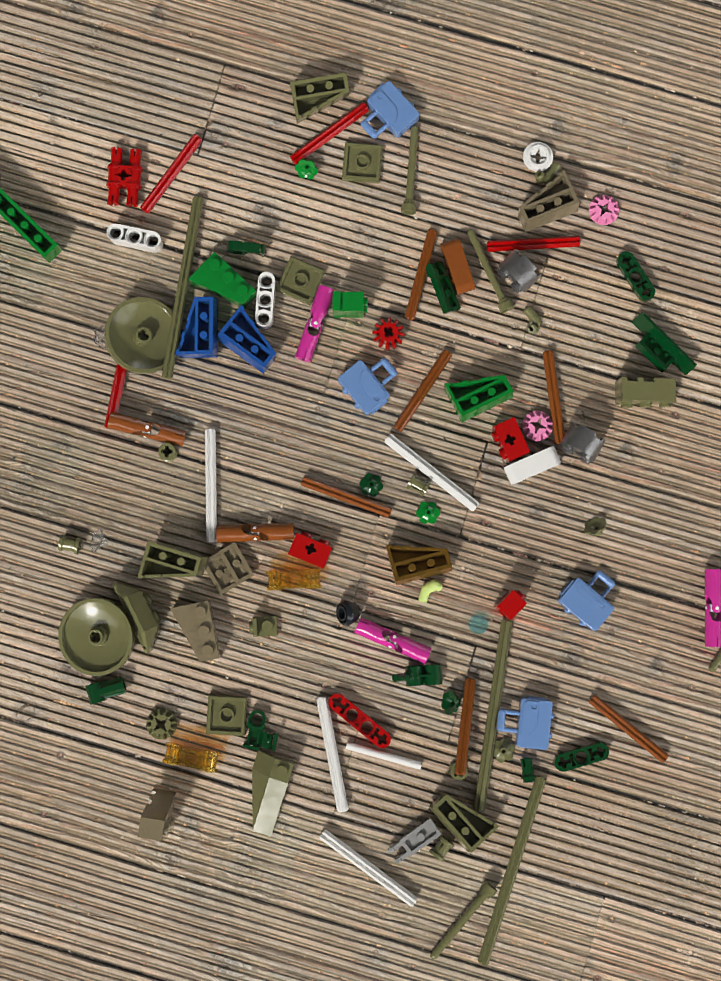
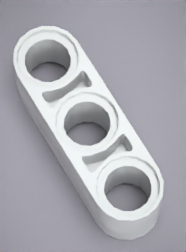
(127, 233)
(265, 291)
(532, 465)

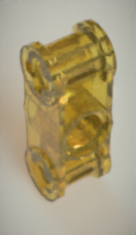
(282, 582)
(177, 755)

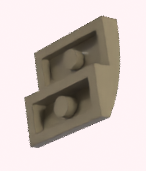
(228, 568)

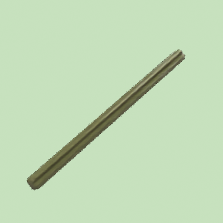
(182, 287)
(492, 715)
(511, 871)

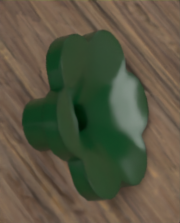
(371, 490)
(450, 702)

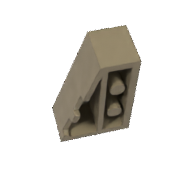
(199, 628)
(157, 818)

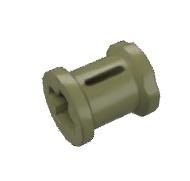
(164, 447)
(418, 484)
(70, 544)
(452, 771)
(441, 848)

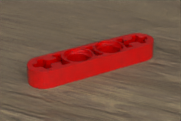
(361, 718)

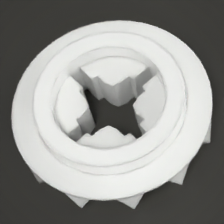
(544, 151)

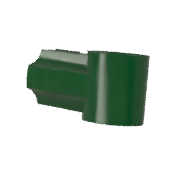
(101, 690)

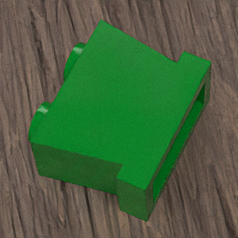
(349, 304)

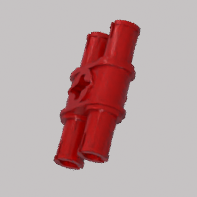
(117, 171)

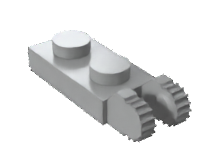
(416, 839)

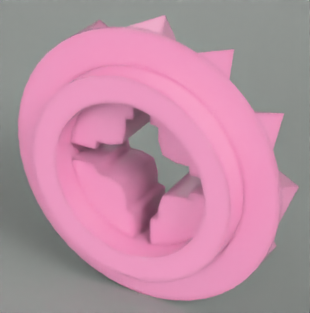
(595, 211)
(529, 429)

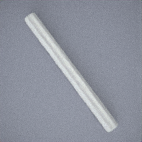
(431, 472)
(211, 494)
(332, 754)
(368, 868)

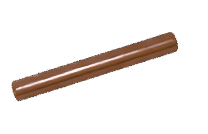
(420, 274)
(422, 390)
(553, 394)
(346, 496)
(465, 726)
(628, 728)

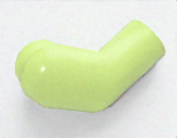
(429, 587)

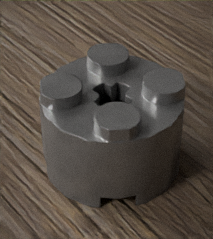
(518, 271)
(582, 443)

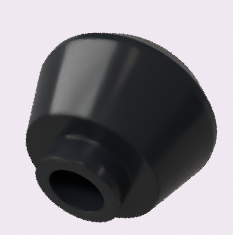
(347, 612)

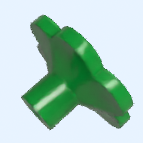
(306, 168)
(428, 518)

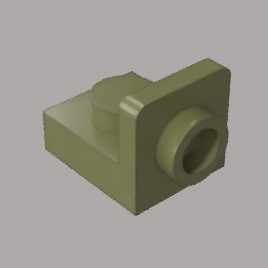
(263, 626)

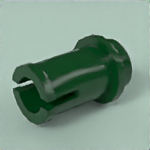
(527, 770)

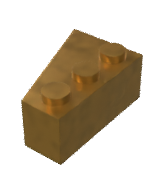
(417, 563)

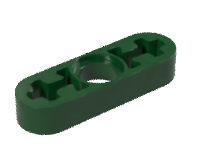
(647, 285)
(596, 758)

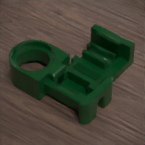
(242, 248)
(257, 737)

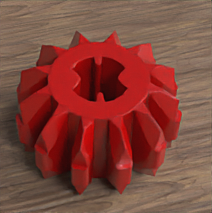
(396, 334)

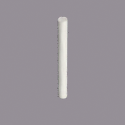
(383, 755)

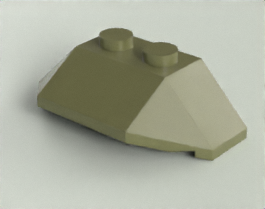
(143, 618)

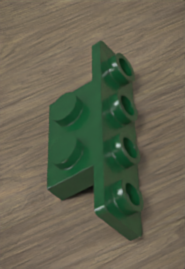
(660, 347)

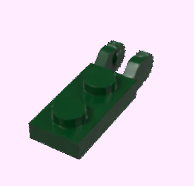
(443, 287)

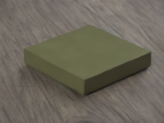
(362, 162)
(300, 280)
(226, 715)

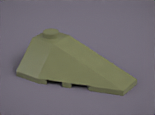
(269, 786)

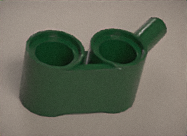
(419, 674)

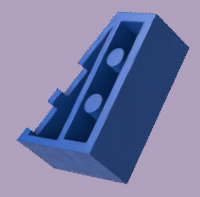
(201, 330)
(246, 341)

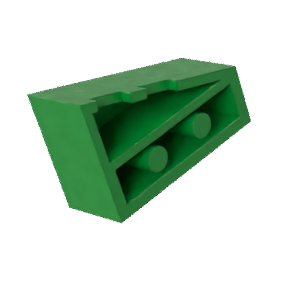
(222, 280)
(478, 396)

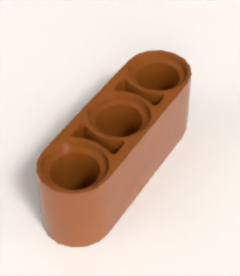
(457, 266)

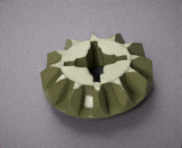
(161, 714)

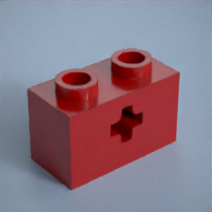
(511, 429)
(299, 550)
(511, 604)

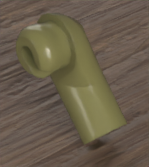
(547, 176)
(534, 320)

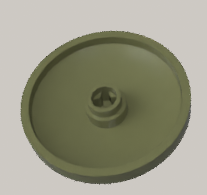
(139, 334)
(96, 636)

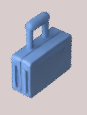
(391, 109)
(364, 386)
(585, 602)
(532, 722)

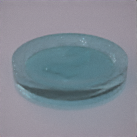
(478, 624)

